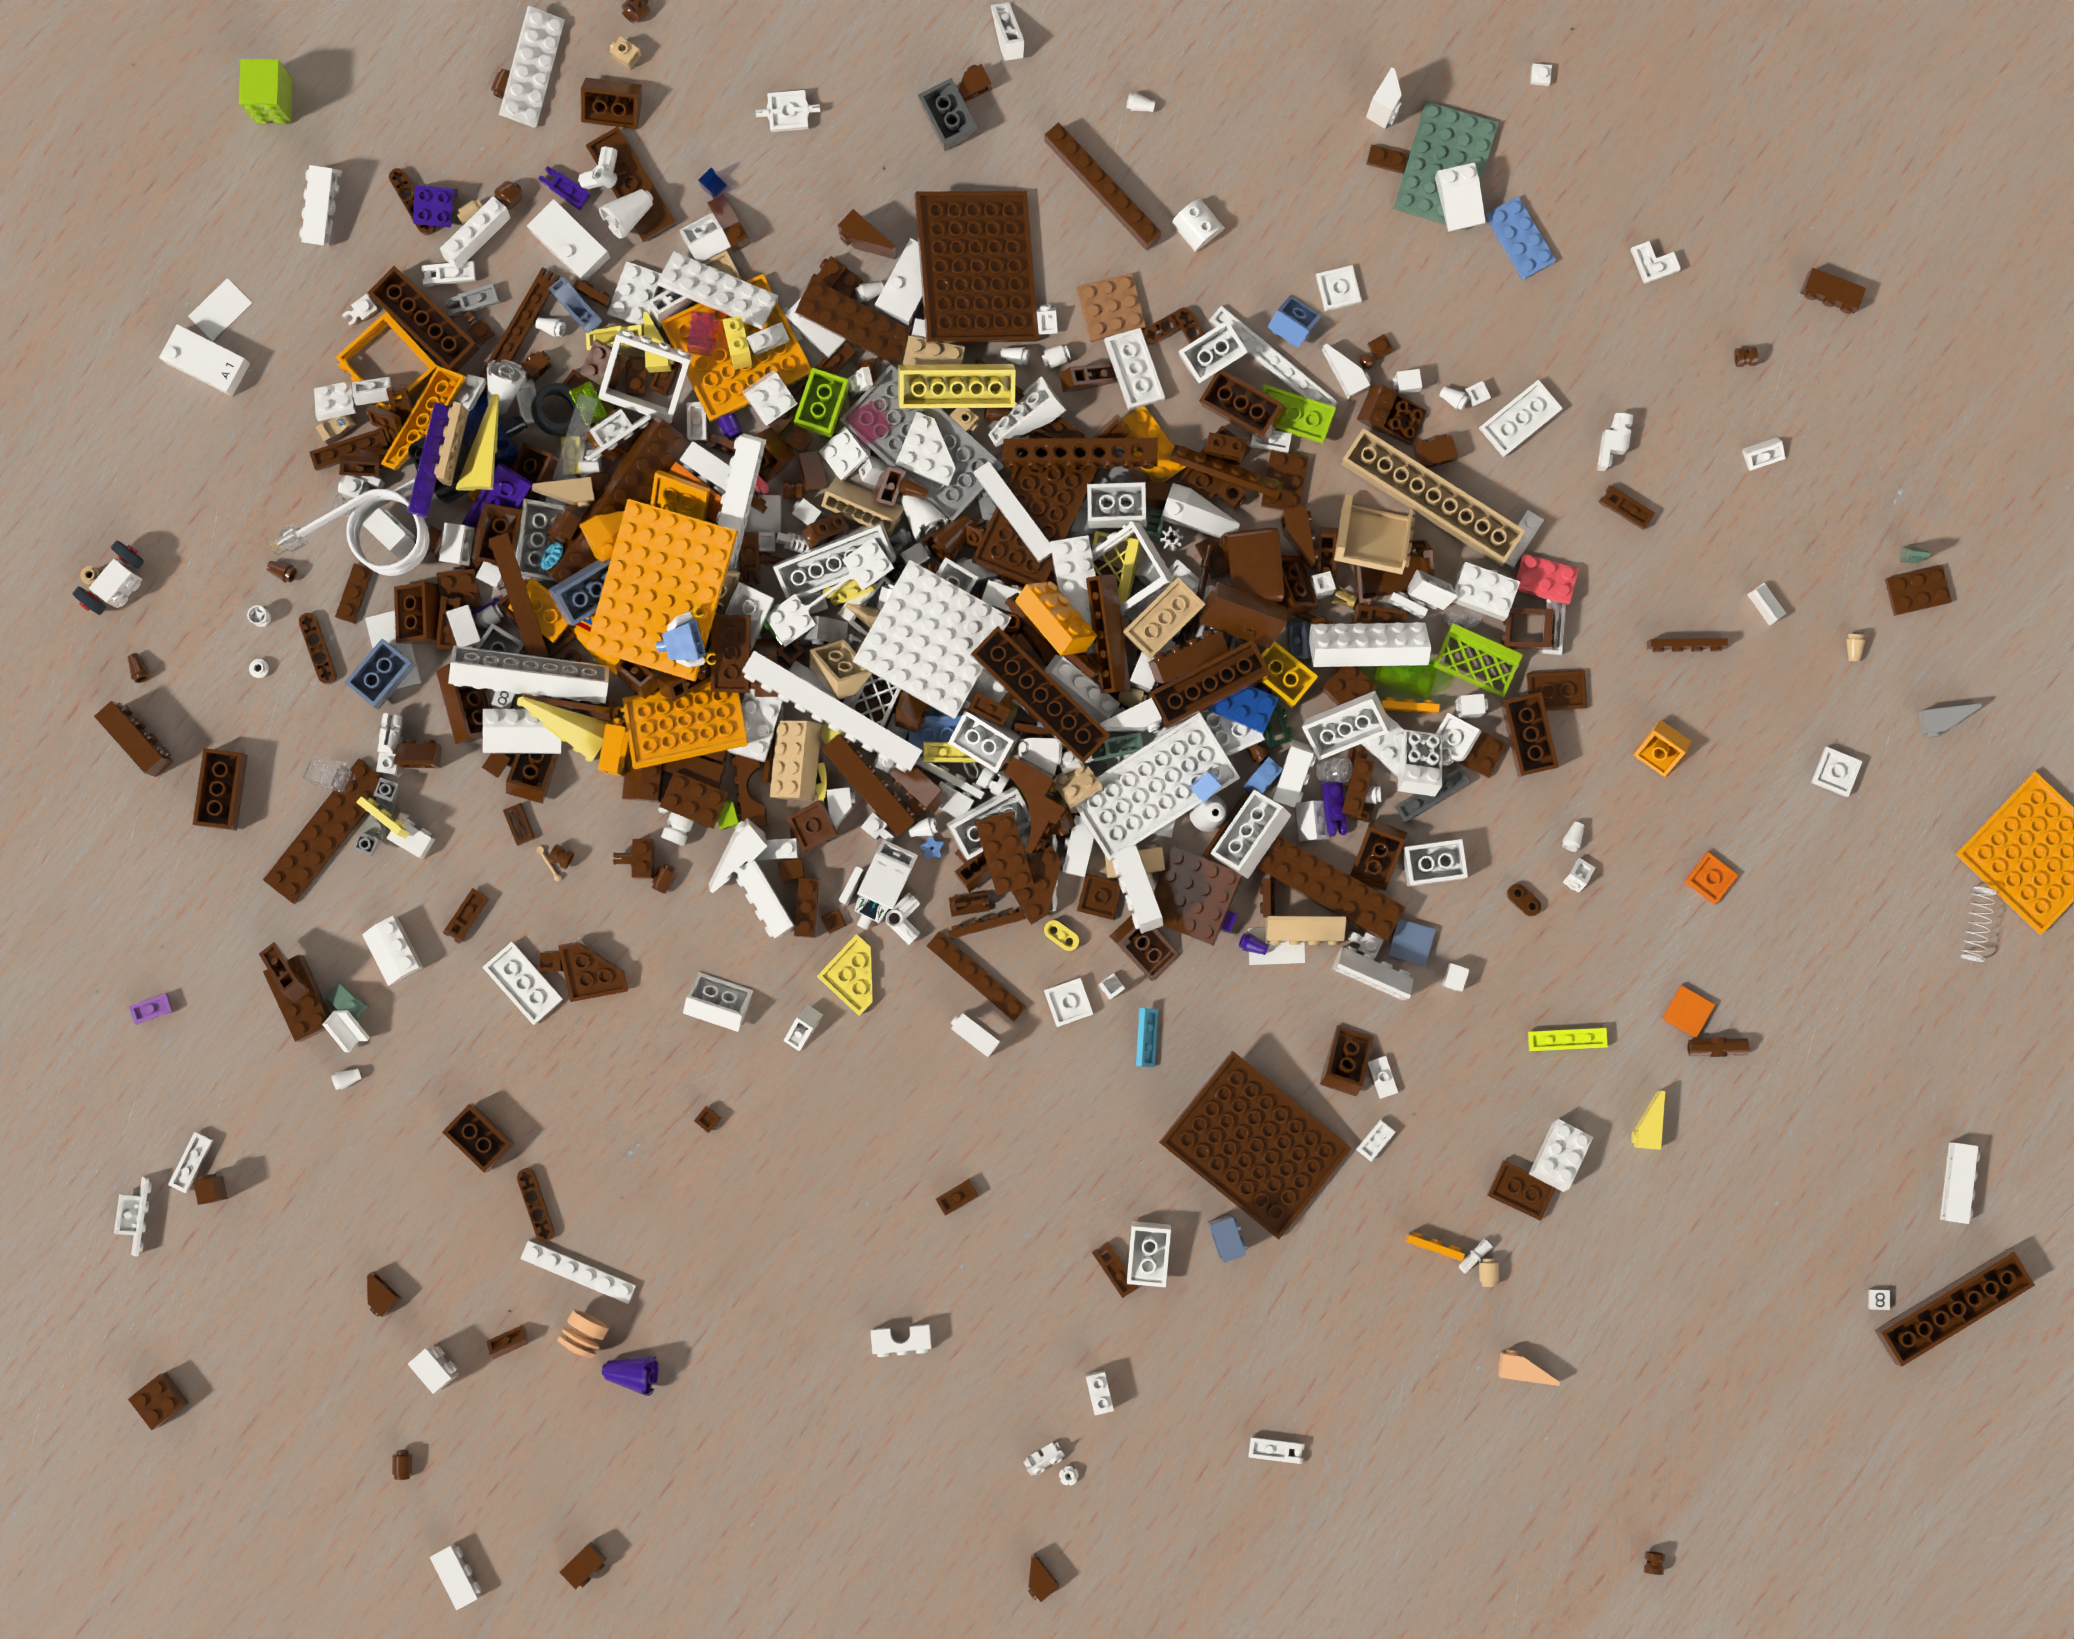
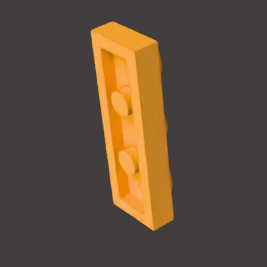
(1410, 705)
(1435, 1245)

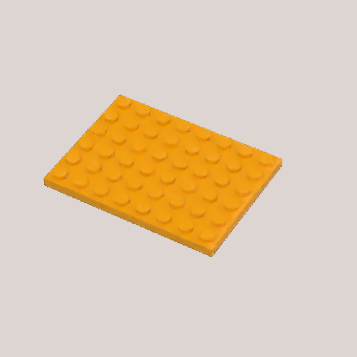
(655, 573)

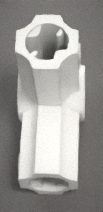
(603, 173)
(903, 910)

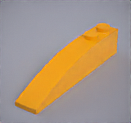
(441, 389)

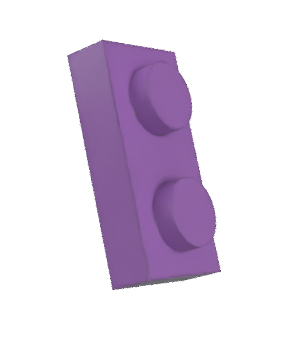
(151, 1009)

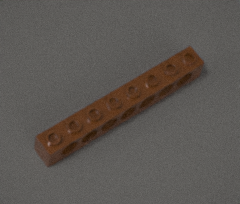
(1072, 446)

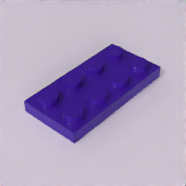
(507, 491)

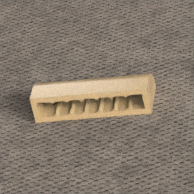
(861, 506)

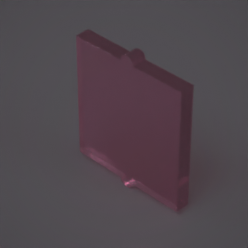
(868, 423)

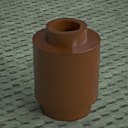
(500, 83)
(664, 878)
(402, 1465)

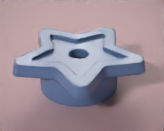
(931, 843)

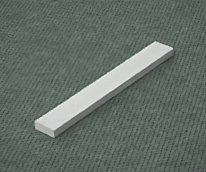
(1273, 360)

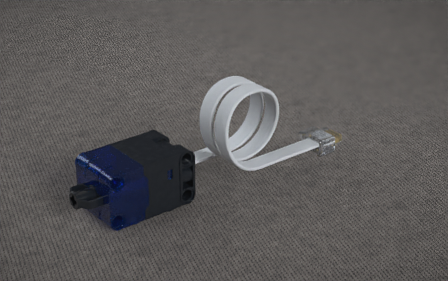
(295, 538)

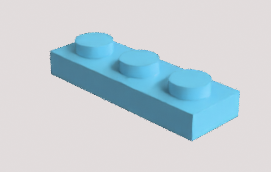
(1147, 1037)

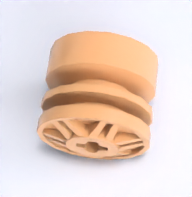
(581, 1337)

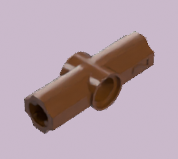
(1718, 1047)

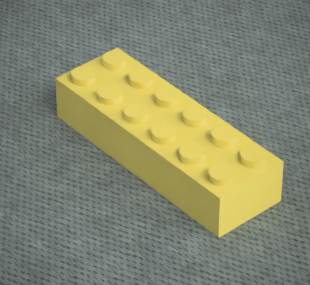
(956, 386)

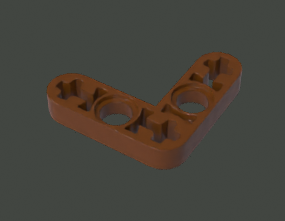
(1177, 325)

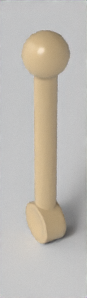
(540, 850)

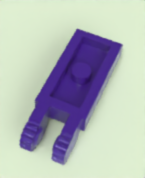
(566, 188)
(1333, 806)

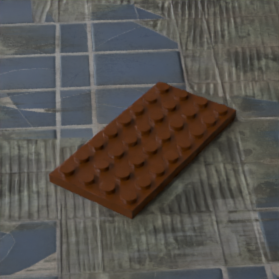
(1051, 501)

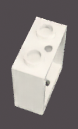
(974, 1034)

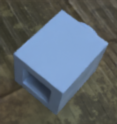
(1205, 785)

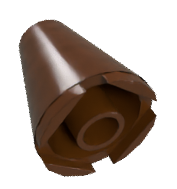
(949, 539)

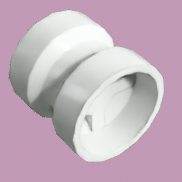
(255, 616)

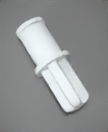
(1475, 1256)

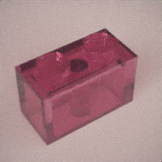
(701, 333)

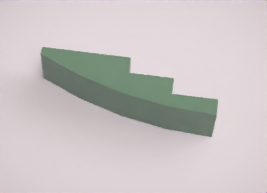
(1117, 747)

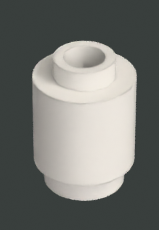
(1056, 356)

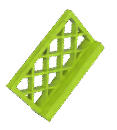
(1485, 646)

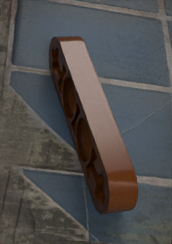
(408, 203)
(315, 649)
(533, 1205)

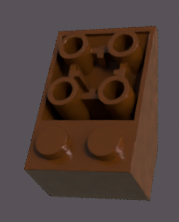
(1391, 414)
(1297, 531)

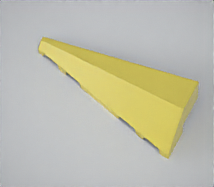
(479, 466)
(578, 730)

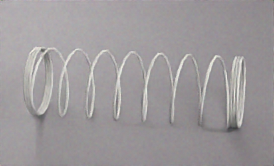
(1989, 892)

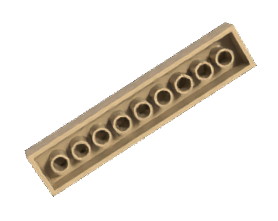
(1433, 497)

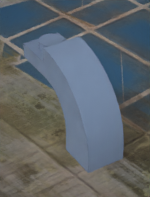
(575, 305)

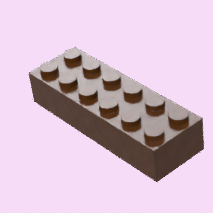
(423, 320)
(1210, 684)

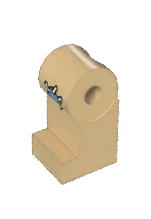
(335, 428)

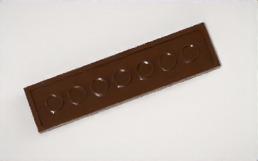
(323, 834)

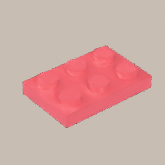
(1546, 579)

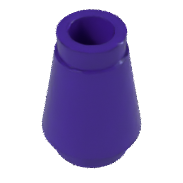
(1253, 944)

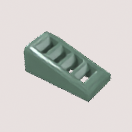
(1153, 532)
(1913, 555)

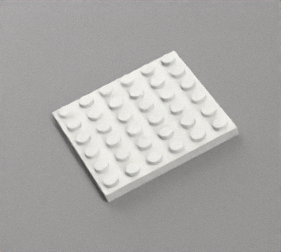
(927, 639)

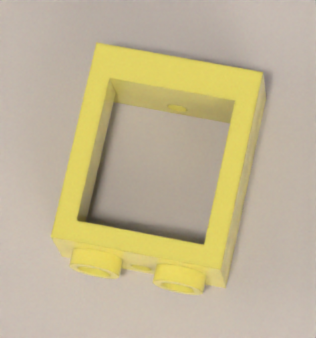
(737, 342)

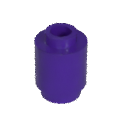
(730, 426)

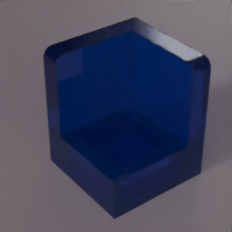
(712, 183)

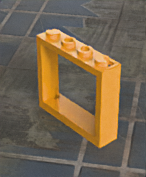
(367, 336)

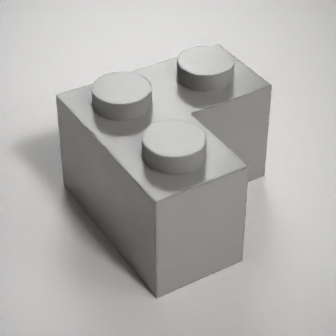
(824, 632)

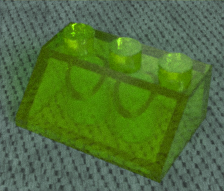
(1407, 678)

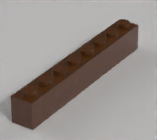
(1102, 186)

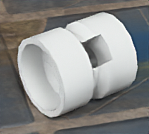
(986, 781)
(677, 829)

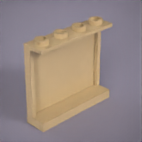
(1374, 538)

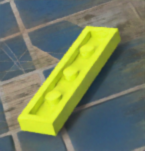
(1567, 1039)

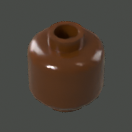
(508, 194)

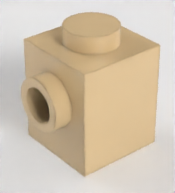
(624, 52)
(966, 419)

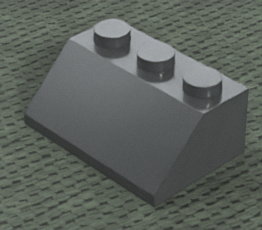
(947, 113)

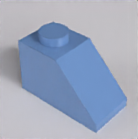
(1263, 777)

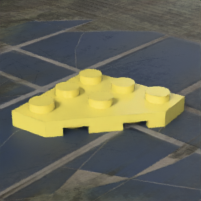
(851, 975)

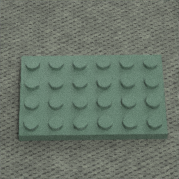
(1441, 142)

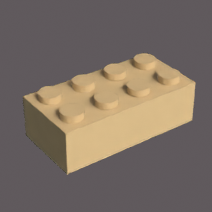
(795, 760)

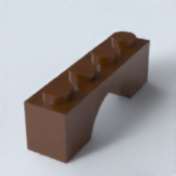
(749, 808)

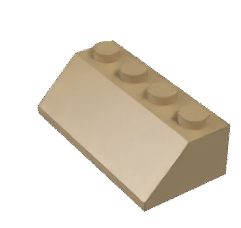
(1304, 928)

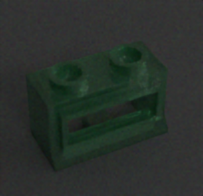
(1269, 735)

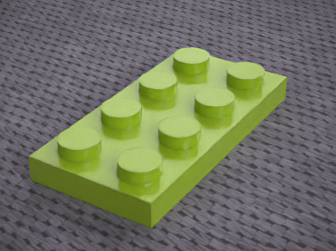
(1303, 415)

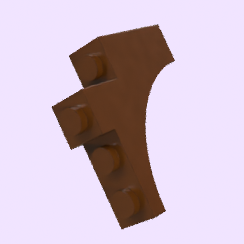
(1043, 808)

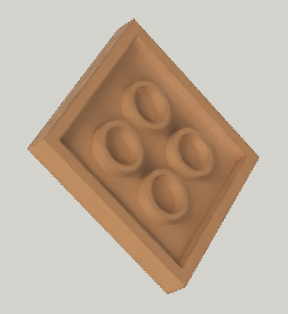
(1111, 307)

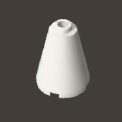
(626, 212)
(504, 380)
(922, 516)
(1202, 815)

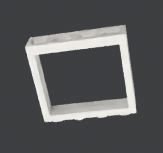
(636, 404)
(1154, 588)

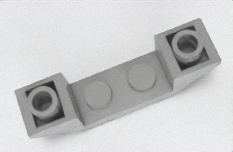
(375, 830)

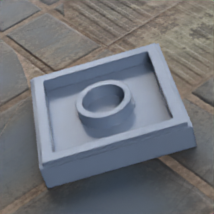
(1411, 942)

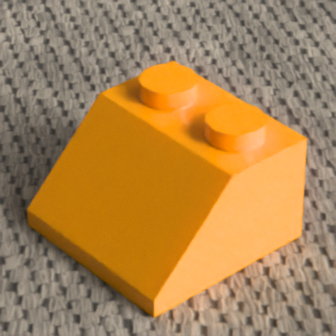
(1662, 748)

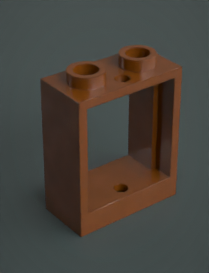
(1549, 630)

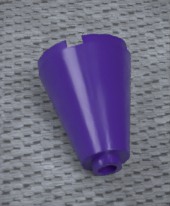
(633, 1373)

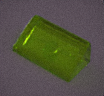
(588, 390)

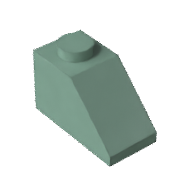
(346, 1000)

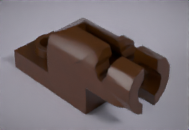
(365, 464)

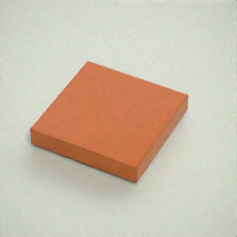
(1711, 878)
(1688, 1011)

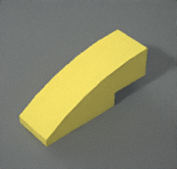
(608, 335)

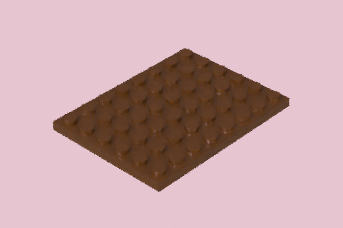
(976, 266)
(1255, 1145)

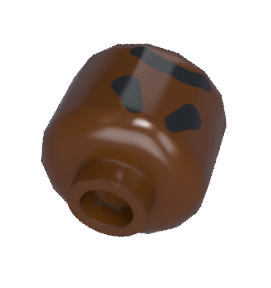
(635, 10)

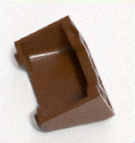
(1255, 562)
(1377, 582)

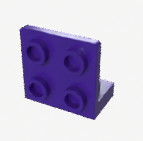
(433, 205)

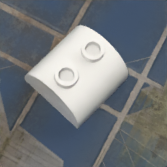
(1197, 224)

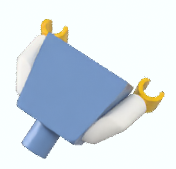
(684, 641)

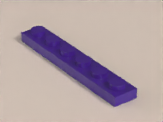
(425, 477)

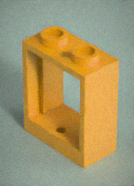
(614, 749)

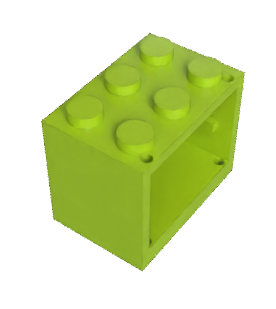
(265, 91)

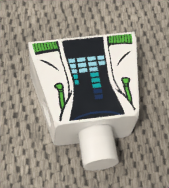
(869, 911)

